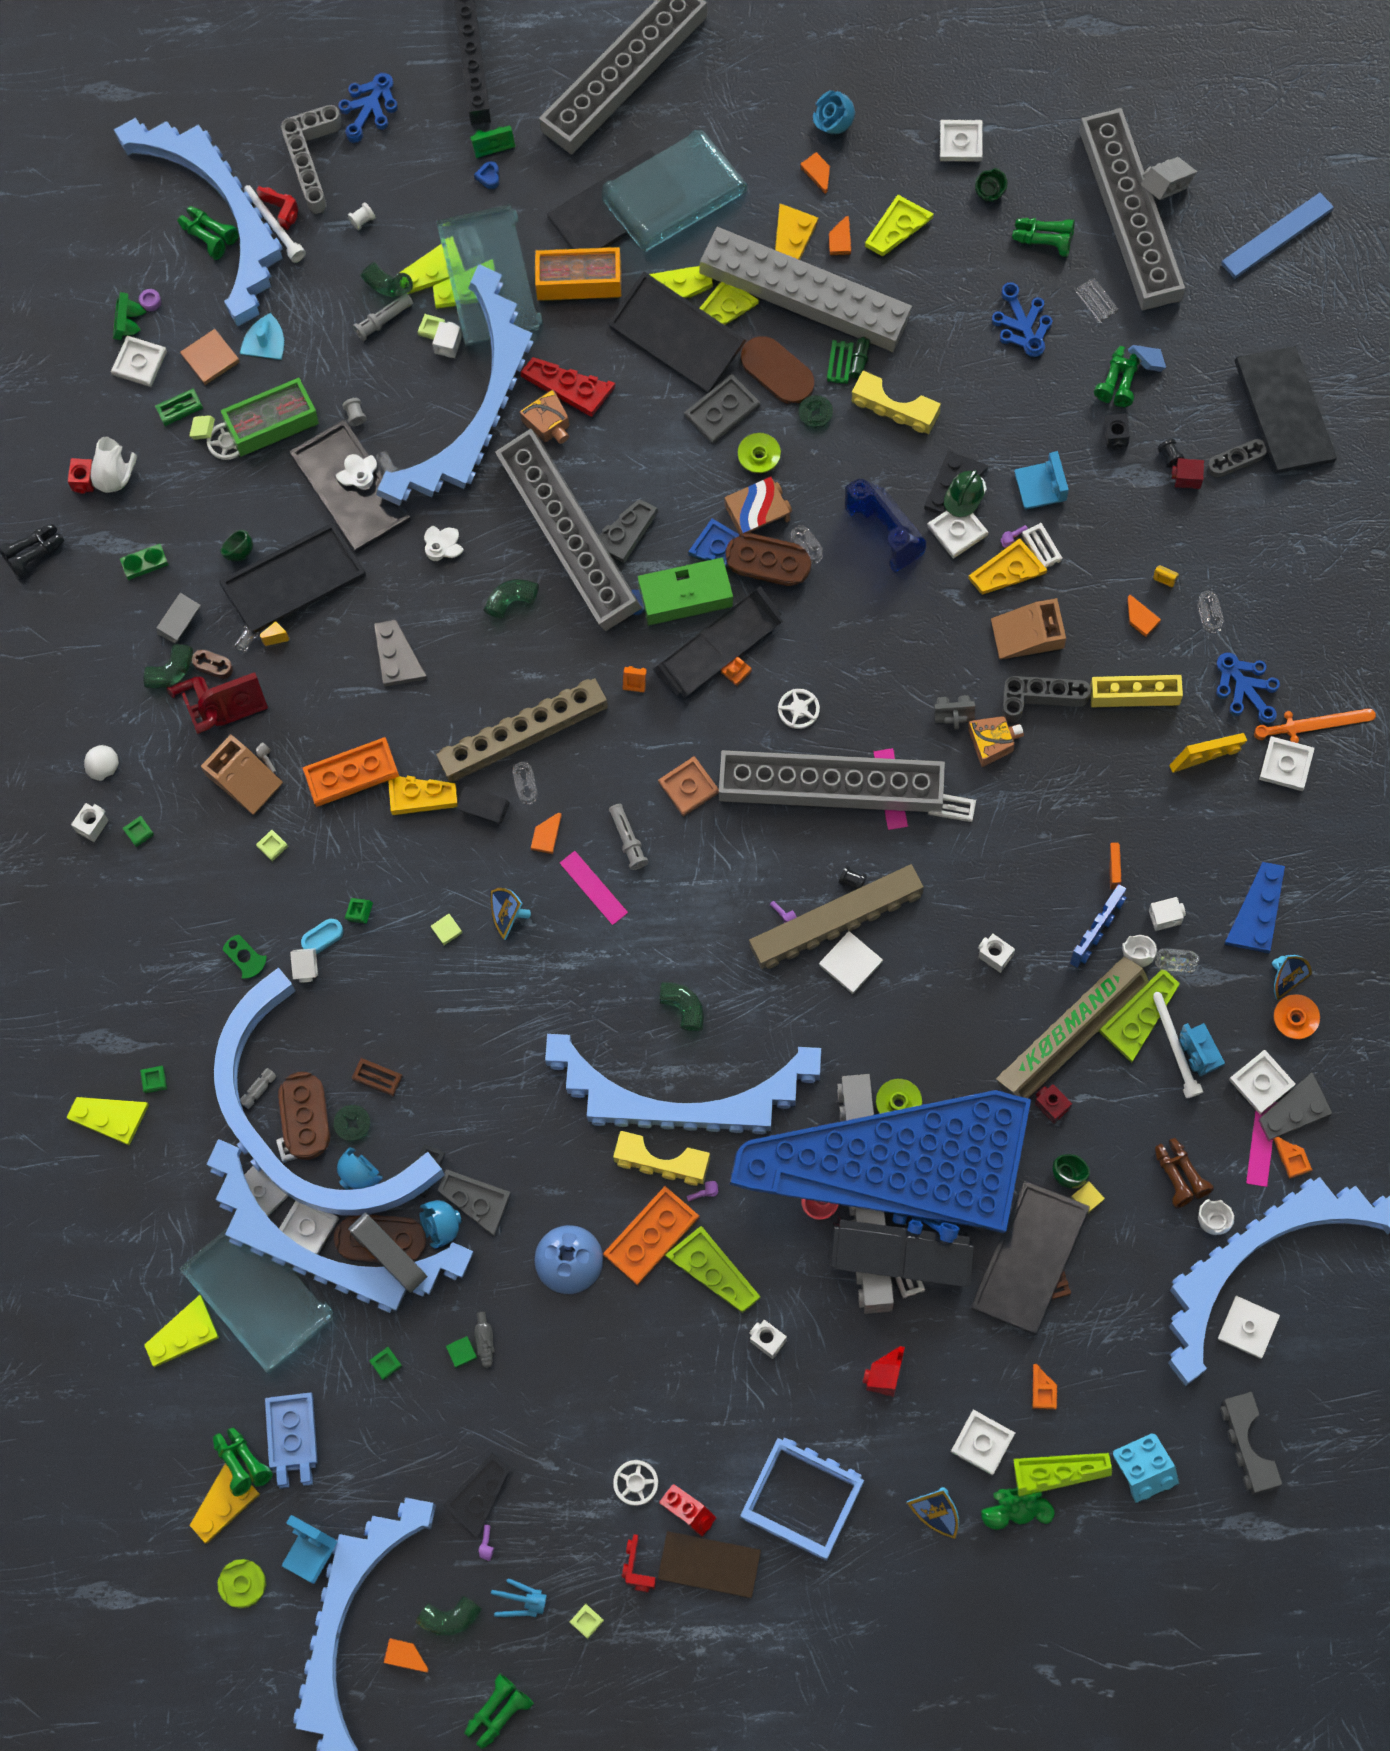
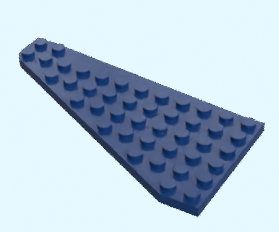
(920, 1161)

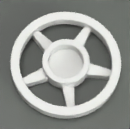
(224, 441)
(798, 708)
(635, 1482)

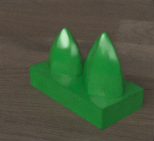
(492, 141)
(123, 309)
(144, 561)

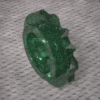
(814, 403)
(351, 1112)

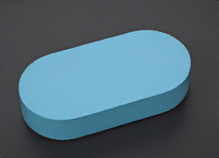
(322, 935)

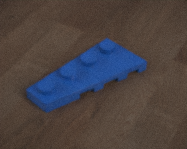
(713, 542)
(1257, 916)
(1081, 952)

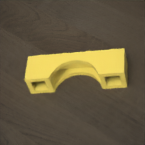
(918, 414)
(690, 1165)

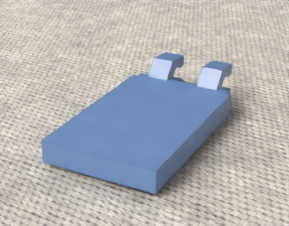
(291, 1437)

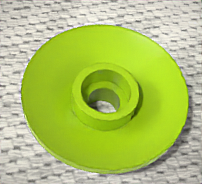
(759, 444)
(897, 1090)

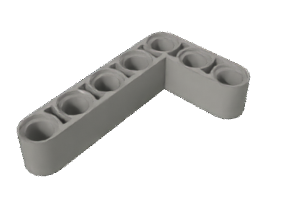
(301, 156)

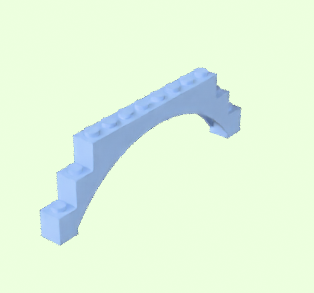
(196, 153)
(458, 459)
(737, 1113)
(256, 1230)
(1199, 1289)
(352, 1563)

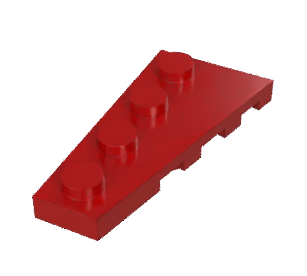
(573, 388)

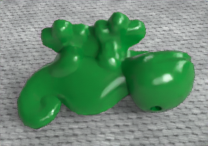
(1017, 1509)

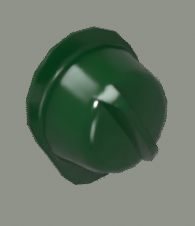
(964, 494)

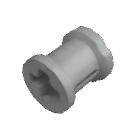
(354, 411)

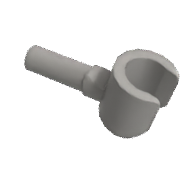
(262, 750)

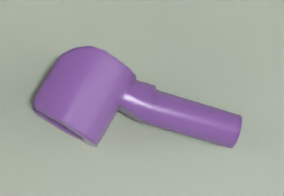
(1008, 537)
(785, 916)
(711, 1190)
(485, 1551)

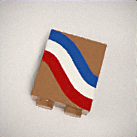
(757, 506)

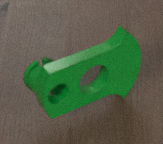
(248, 968)

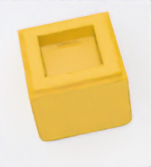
(1165, 576)
(274, 634)

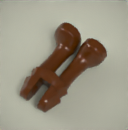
(1183, 1194)

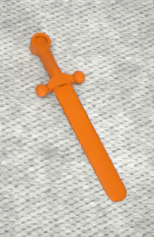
(1293, 727)

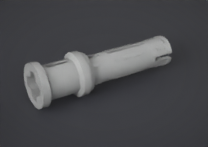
(375, 321)
(631, 845)

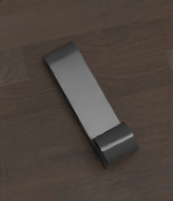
(1046, 697)
(387, 1252)

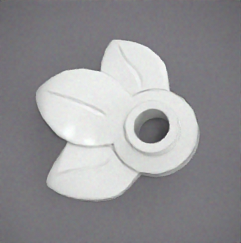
(357, 471)
(443, 541)

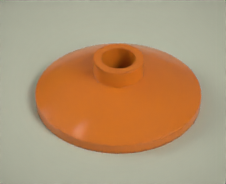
(1296, 1006)

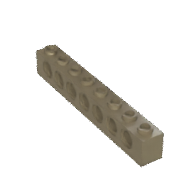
(517, 740)

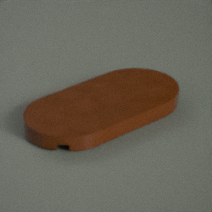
(777, 370)
(768, 559)
(304, 1115)
(407, 1236)

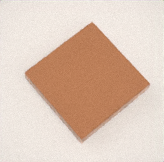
(209, 357)
(688, 786)

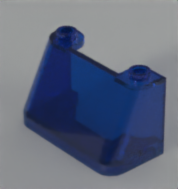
(904, 538)

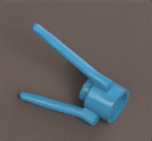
(534, 1601)

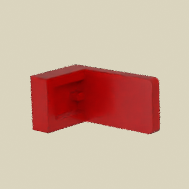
(288, 204)
(688, 1509)
(641, 1582)

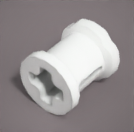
(361, 216)

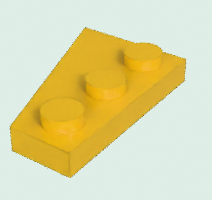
(794, 231)
(1007, 568)
(1208, 750)
(417, 795)
(220, 1506)

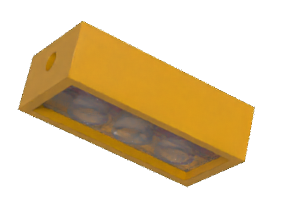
(578, 273)

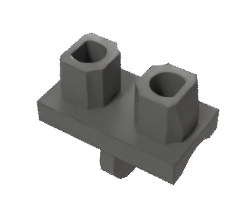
(954, 712)

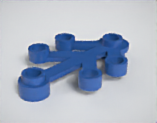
(369, 103)
(1022, 323)
(1246, 685)
(947, 1230)

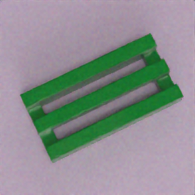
(841, 346)
(180, 410)

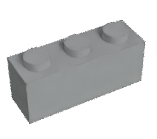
(1168, 178)

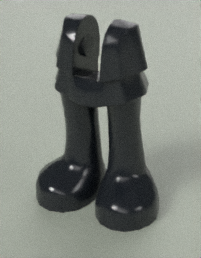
(18, 562)

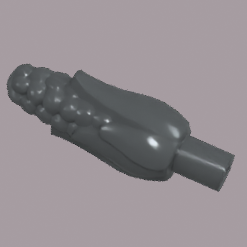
(484, 1340)

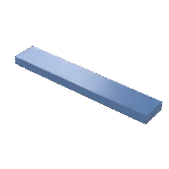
(1277, 235)

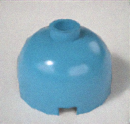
(834, 112)
(356, 1171)
(439, 1222)

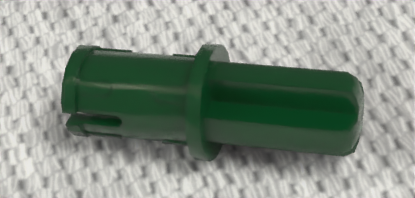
(860, 357)

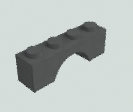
(1259, 1473)

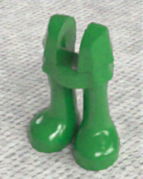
(1061, 240)
(215, 244)
(1128, 367)
(241, 1481)
(517, 1701)

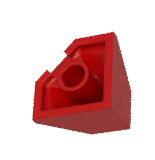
(884, 1373)

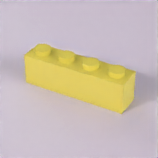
(1136, 691)

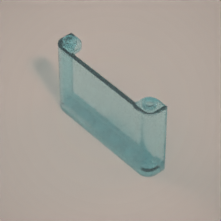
(673, 190)
(491, 241)
(257, 1299)

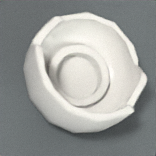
(101, 762)
(1140, 950)
(1215, 1217)

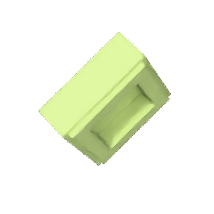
(429, 326)
(202, 427)
(271, 845)
(446, 929)
(586, 1621)

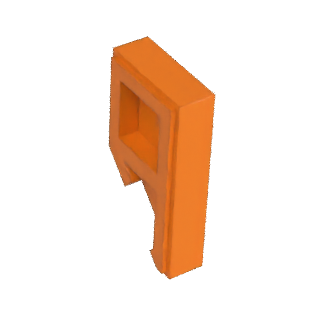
(817, 170)
(840, 238)
(1141, 617)
(546, 835)
(1115, 865)
(1293, 1158)
(1043, 1390)
(404, 1655)

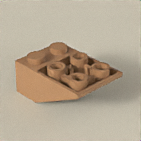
(1029, 630)
(241, 774)

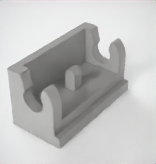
(177, 618)

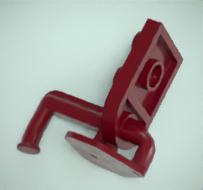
(221, 703)

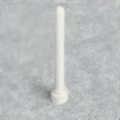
(294, 250)
(1191, 1086)

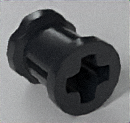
(1170, 452)
(852, 878)

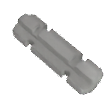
(257, 1088)

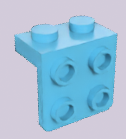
(1146, 1467)

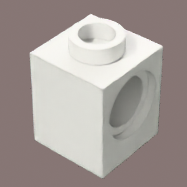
(447, 339)
(90, 831)
(1167, 913)
(1000, 961)
(304, 964)
(774, 1346)

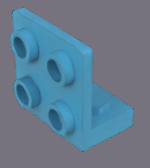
(1042, 483)
(1200, 1049)
(309, 1550)

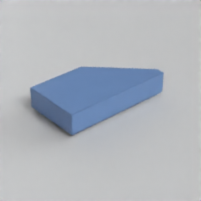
(1150, 357)

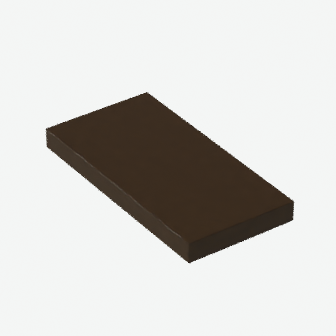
(709, 1564)

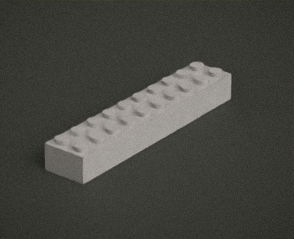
(620, 71)
(1131, 209)
(805, 289)
(568, 530)
(831, 781)
(857, 1102)

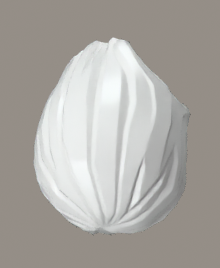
(108, 469)

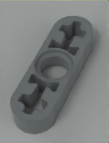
(1225, 469)

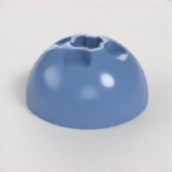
(577, 1268)

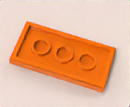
(350, 772)
(651, 1235)

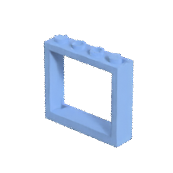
(828, 1466)

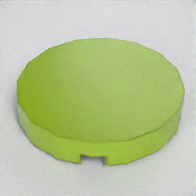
(241, 1583)

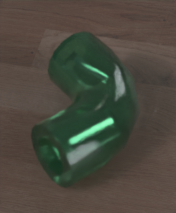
(384, 283)
(509, 592)
(172, 671)
(687, 1002)
(450, 1621)

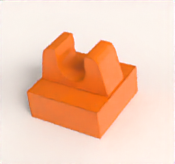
(736, 671)
(634, 679)

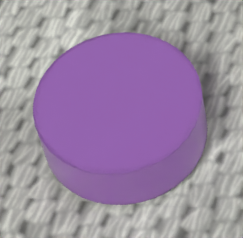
(150, 300)

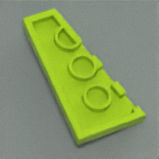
(1135, 1021)
(711, 1267)
(1059, 1471)

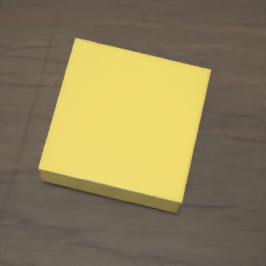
(1088, 1195)

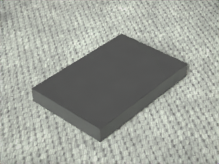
(722, 409)

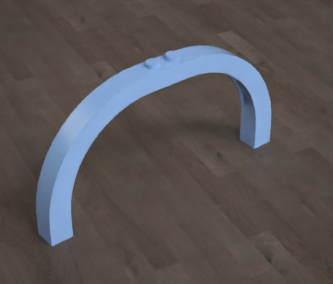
(355, 1202)

